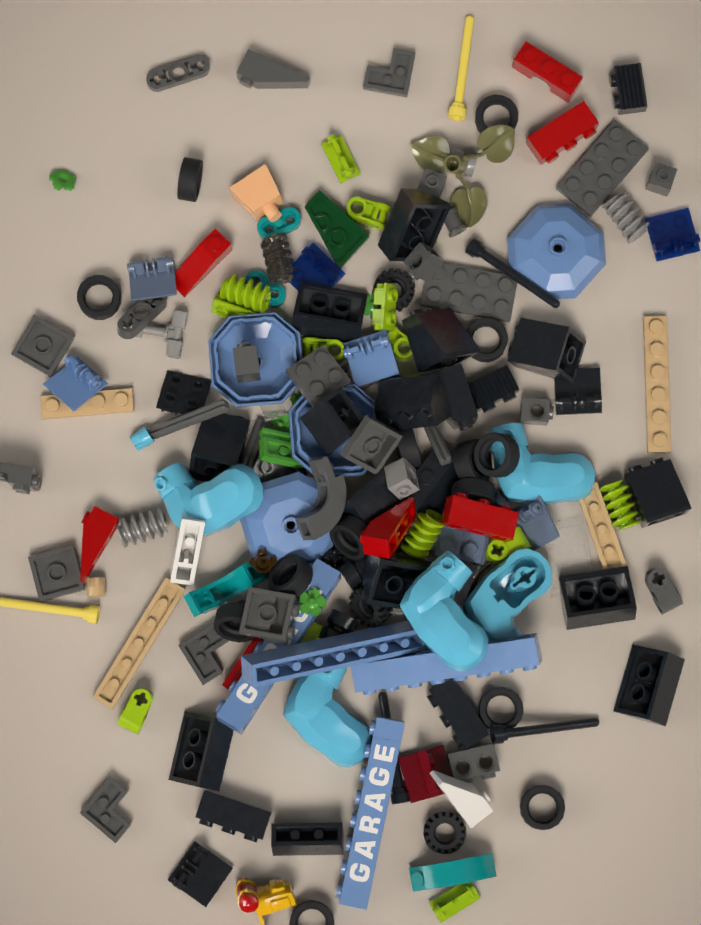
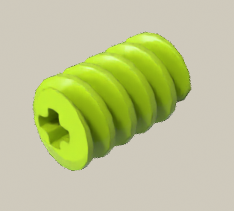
(245, 293)
(620, 505)
(423, 535)

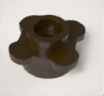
(262, 567)

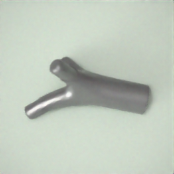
(479, 571)

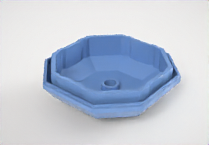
(562, 272)
(277, 348)
(304, 445)
(283, 502)

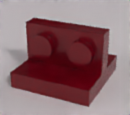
(417, 770)

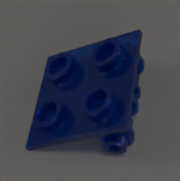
(672, 234)
(316, 268)

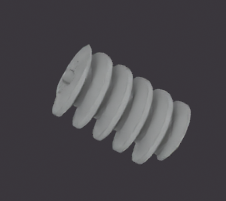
(626, 216)
(141, 528)

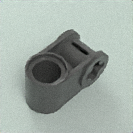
(664, 595)

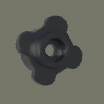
(333, 558)

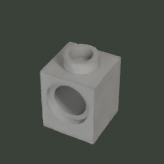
(401, 478)

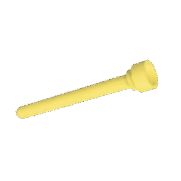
(457, 110)
(89, 613)

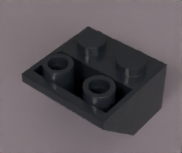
(332, 420)

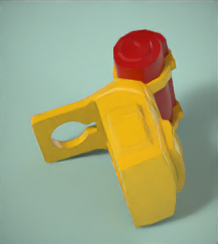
(266, 898)

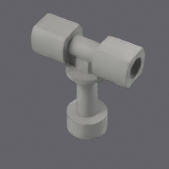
(171, 333)

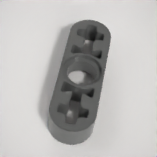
(196, 74)
(139, 323)

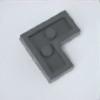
(393, 80)
(198, 653)
(101, 810)

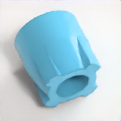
(142, 438)

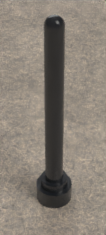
(477, 250)
(500, 734)
(399, 793)

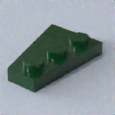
(336, 229)

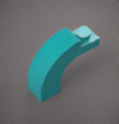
(217, 593)
(452, 872)

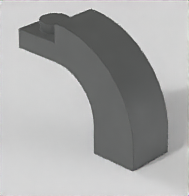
(329, 502)

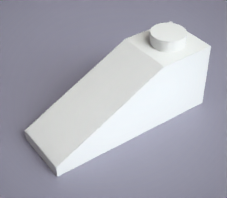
(187, 551)
(464, 797)

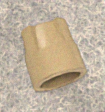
(96, 587)

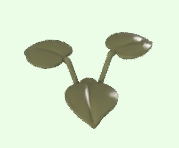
(435, 155)

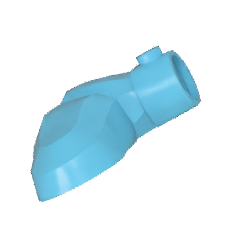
(553, 477)
(218, 501)
(507, 592)
(439, 619)
(324, 721)

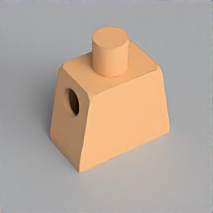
(258, 194)

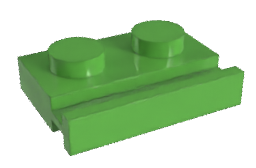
(276, 448)

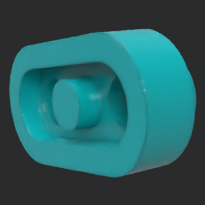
(280, 225)
(274, 302)

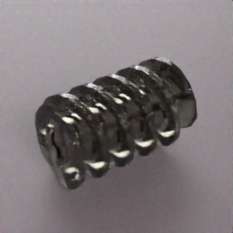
(277, 259)

